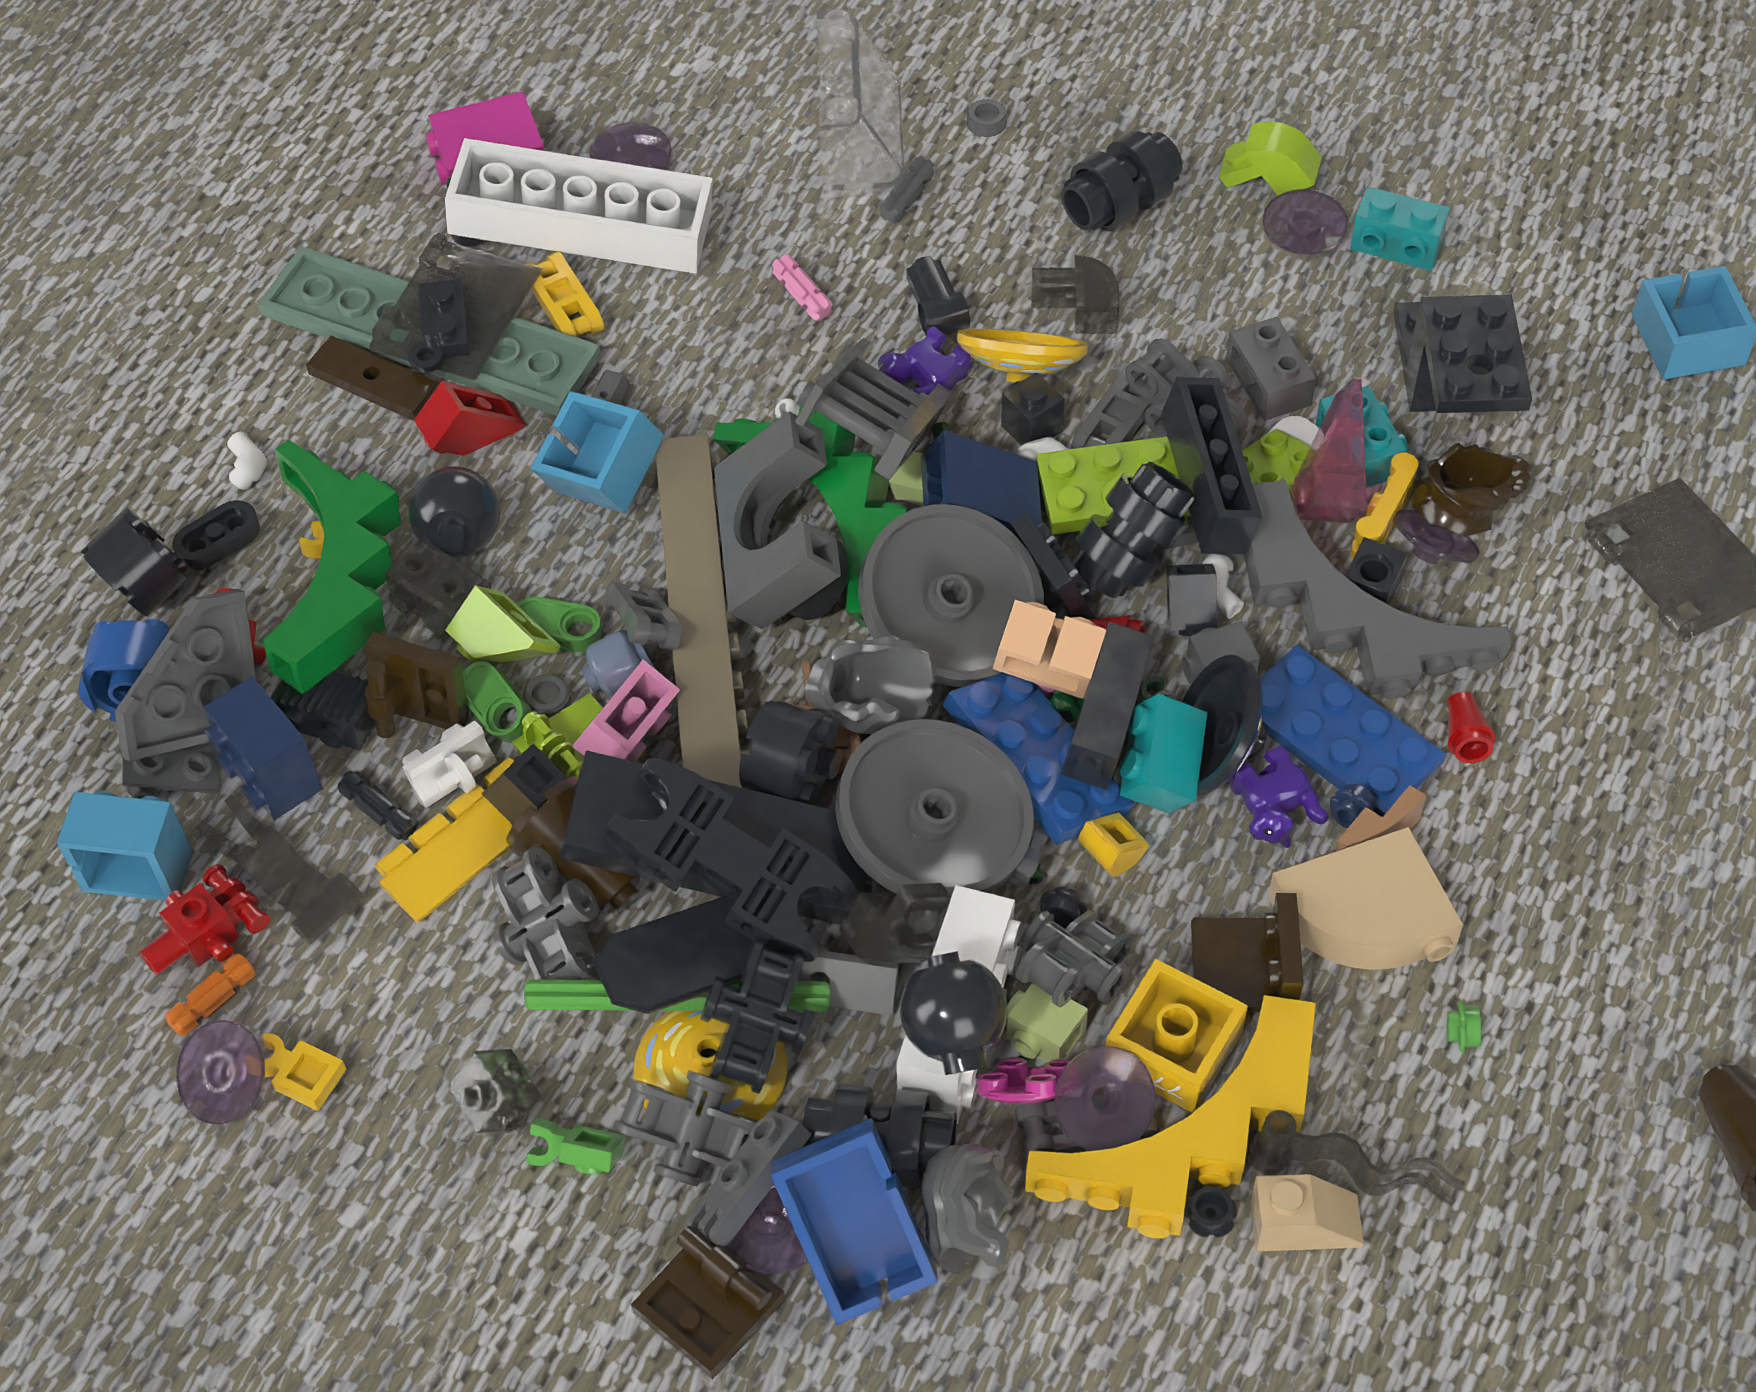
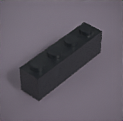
(1211, 465)

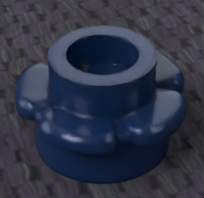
(1350, 802)

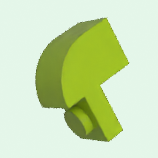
(1277, 154)

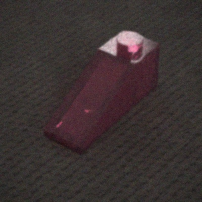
(1333, 472)

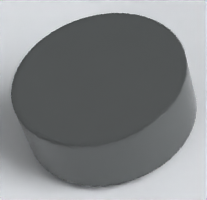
(986, 118)
(547, 694)

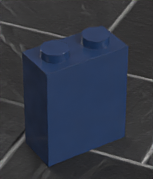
(981, 479)

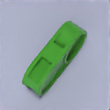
(557, 617)
(489, 695)

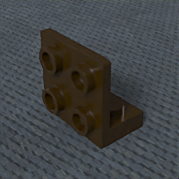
(1251, 954)

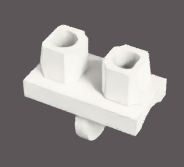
(449, 764)

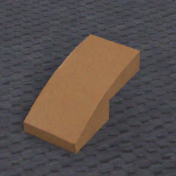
(1369, 825)

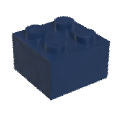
(261, 749)

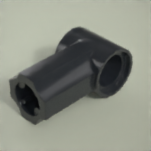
(936, 298)

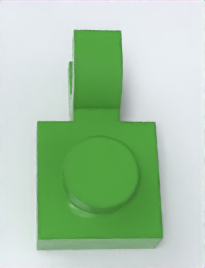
(584, 1147)

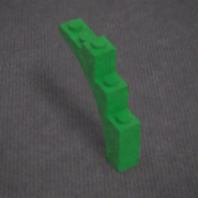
(847, 484)
(341, 600)

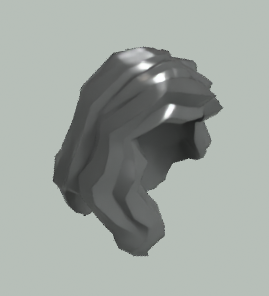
(872, 683)
(963, 1205)

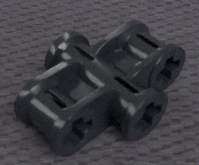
(757, 1015)

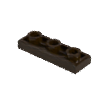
(371, 377)

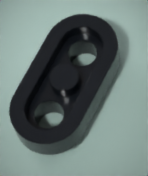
(215, 534)

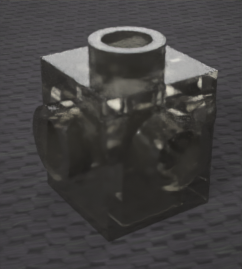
(494, 1091)

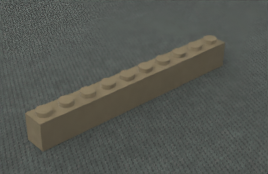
(696, 596)

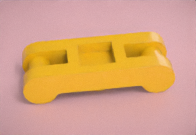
(563, 295)
(1383, 506)

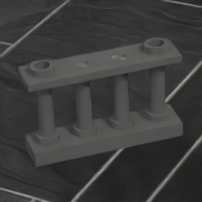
(873, 407)

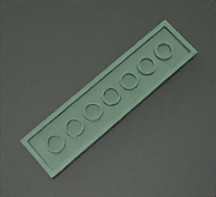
(347, 300)

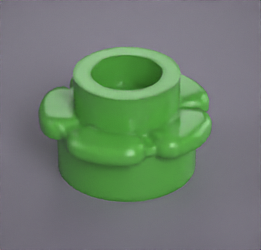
(1464, 1026)

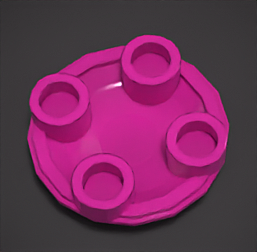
(1021, 1084)

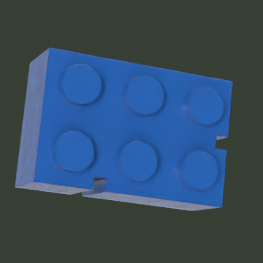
(853, 1221)

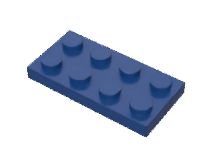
(1343, 730)
(1036, 740)

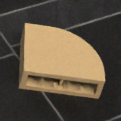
(1372, 904)

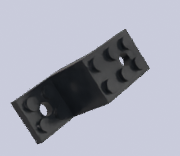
(1462, 354)

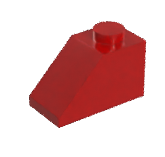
(466, 419)

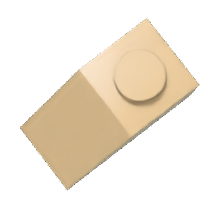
(1304, 1214)

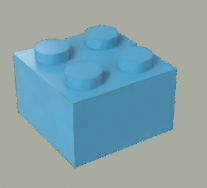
(1704, 332)
(613, 454)
(124, 845)

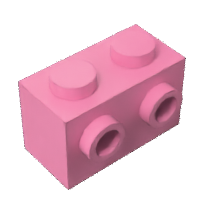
(629, 714)

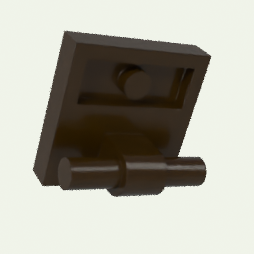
(412, 684)
(707, 1302)

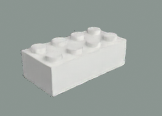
(982, 930)

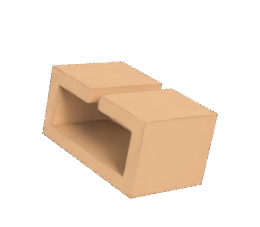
(1049, 649)

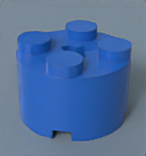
(116, 659)

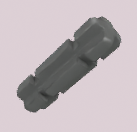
(906, 189)

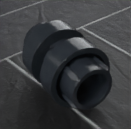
(1116, 183)
(1144, 513)
(907, 1127)

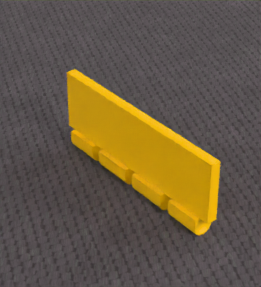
(447, 852)

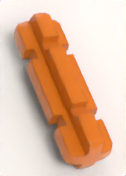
(209, 994)

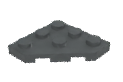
(194, 665)

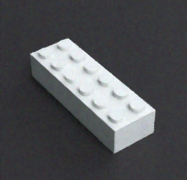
(579, 205)

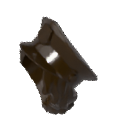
(1468, 487)

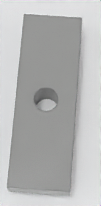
(855, 982)

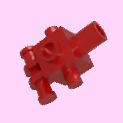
(204, 921)

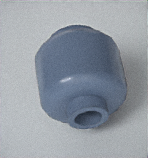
(613, 661)

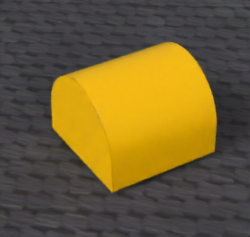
(1113, 843)

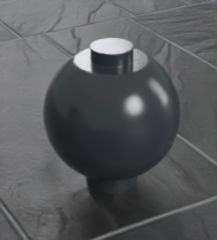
(454, 511)
(954, 1012)

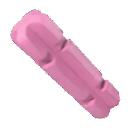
(802, 287)

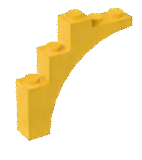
(1206, 1145)

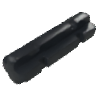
(377, 805)

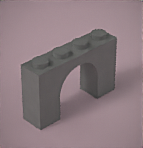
(750, 485)

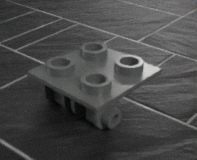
(181, 770)

